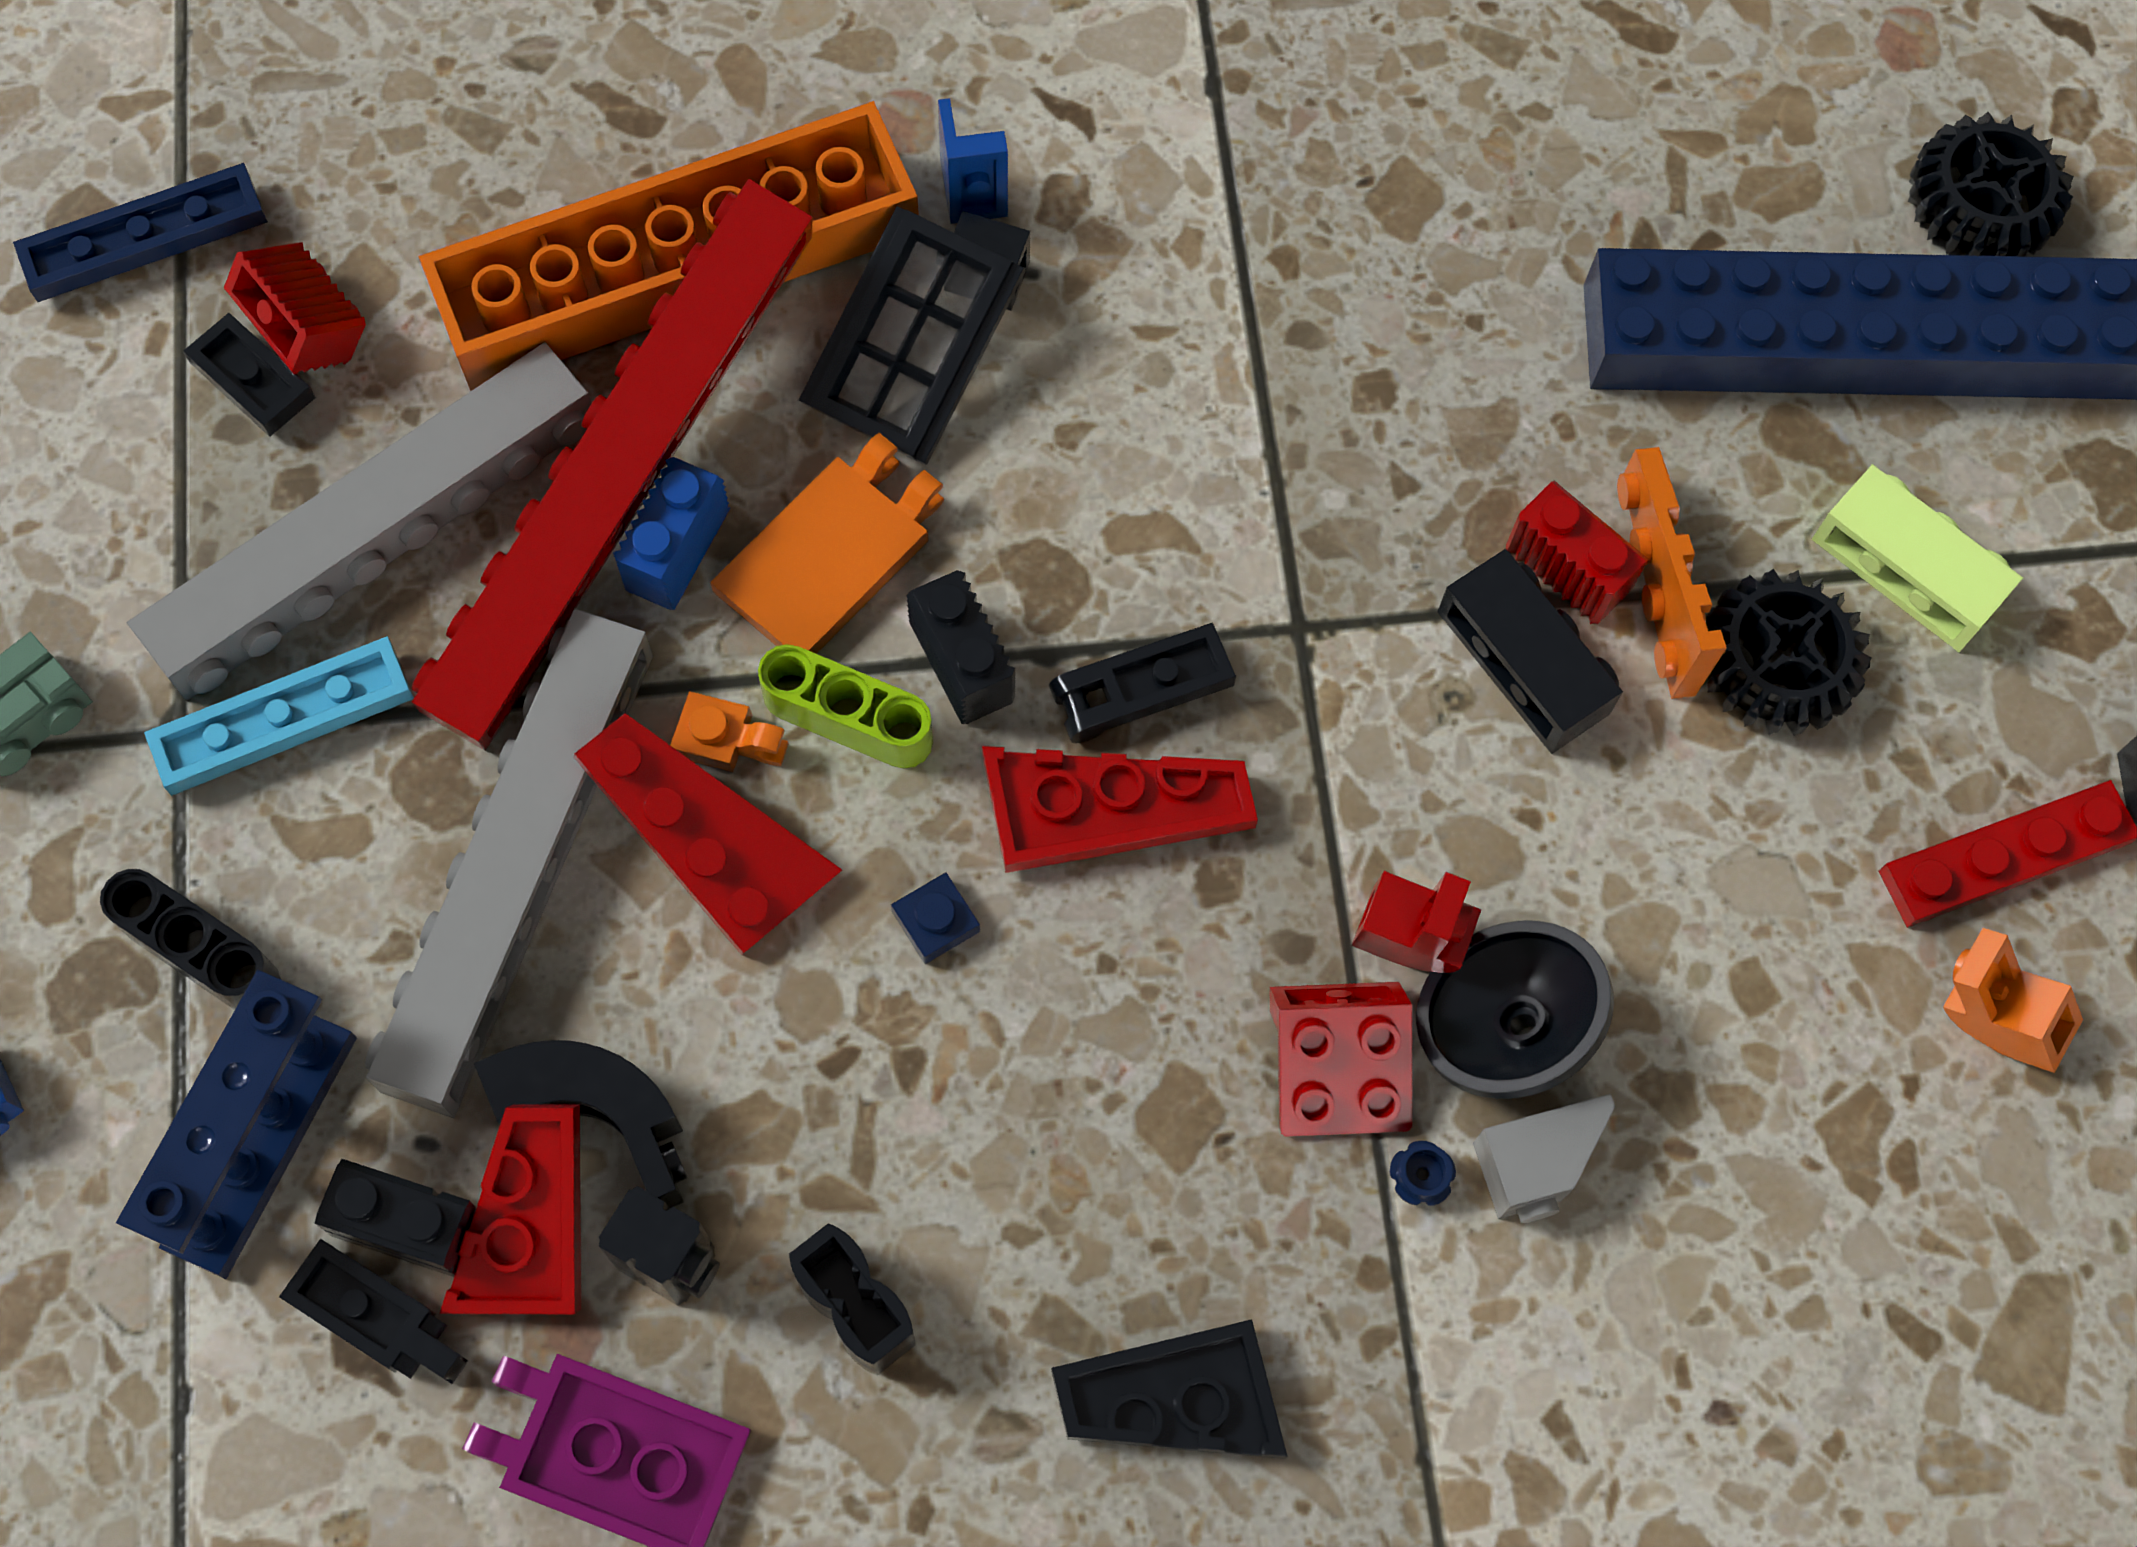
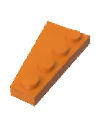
(1678, 608)

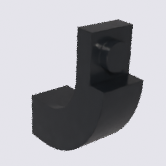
(605, 1089)

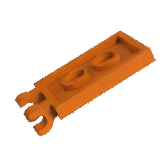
(829, 550)

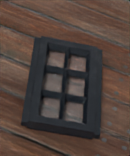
(912, 334)

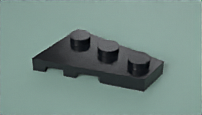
(1175, 1394)

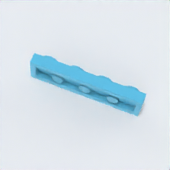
(278, 716)

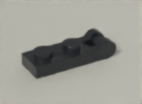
(1143, 681)

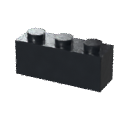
(1530, 650)

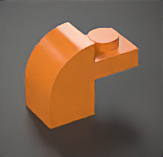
(2011, 1008)

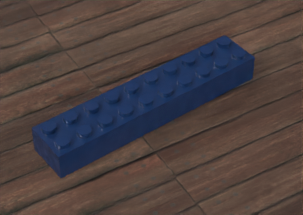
(1862, 323)

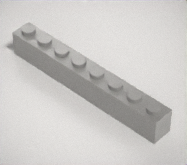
(363, 523)
(508, 869)

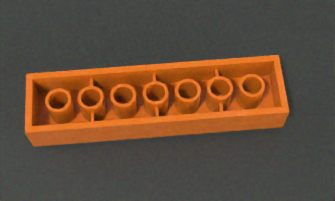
(606, 261)

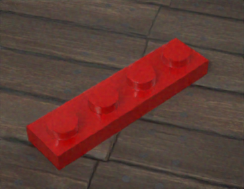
(2008, 853)

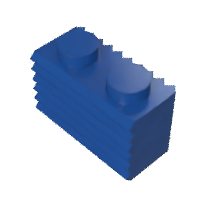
(672, 533)

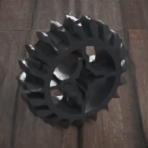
(1984, 207)
(1813, 691)

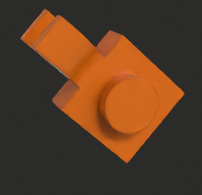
(719, 731)

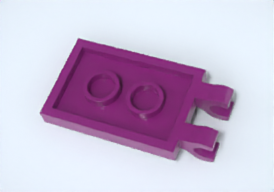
(614, 1453)

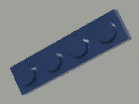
(139, 232)

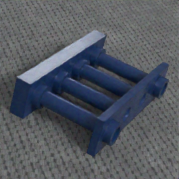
(238, 1126)

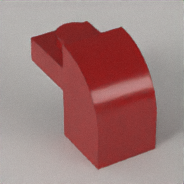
(1418, 924)

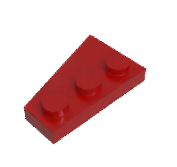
(527, 1222)

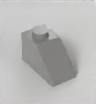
(1540, 1157)

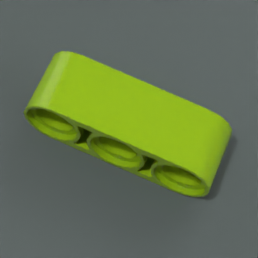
(830, 682)

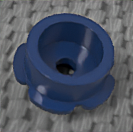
(1431, 1158)

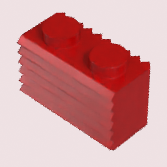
(295, 306)
(1575, 552)

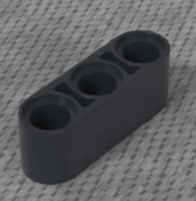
(169, 921)

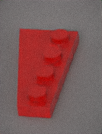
(1086, 807)
(713, 841)

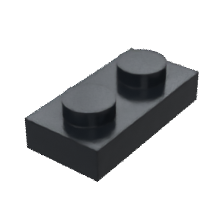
(249, 374)

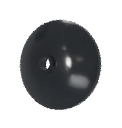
(1513, 981)

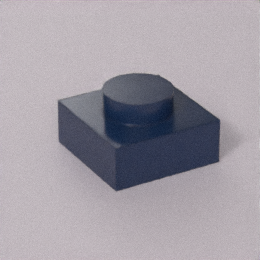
(935, 918)

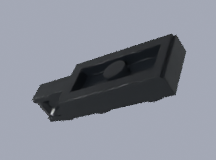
(371, 1314)

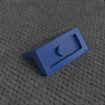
(972, 169)

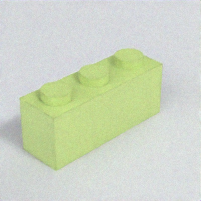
(1916, 557)

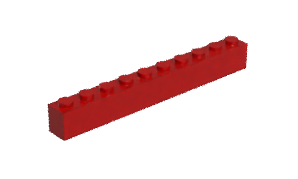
(613, 466)

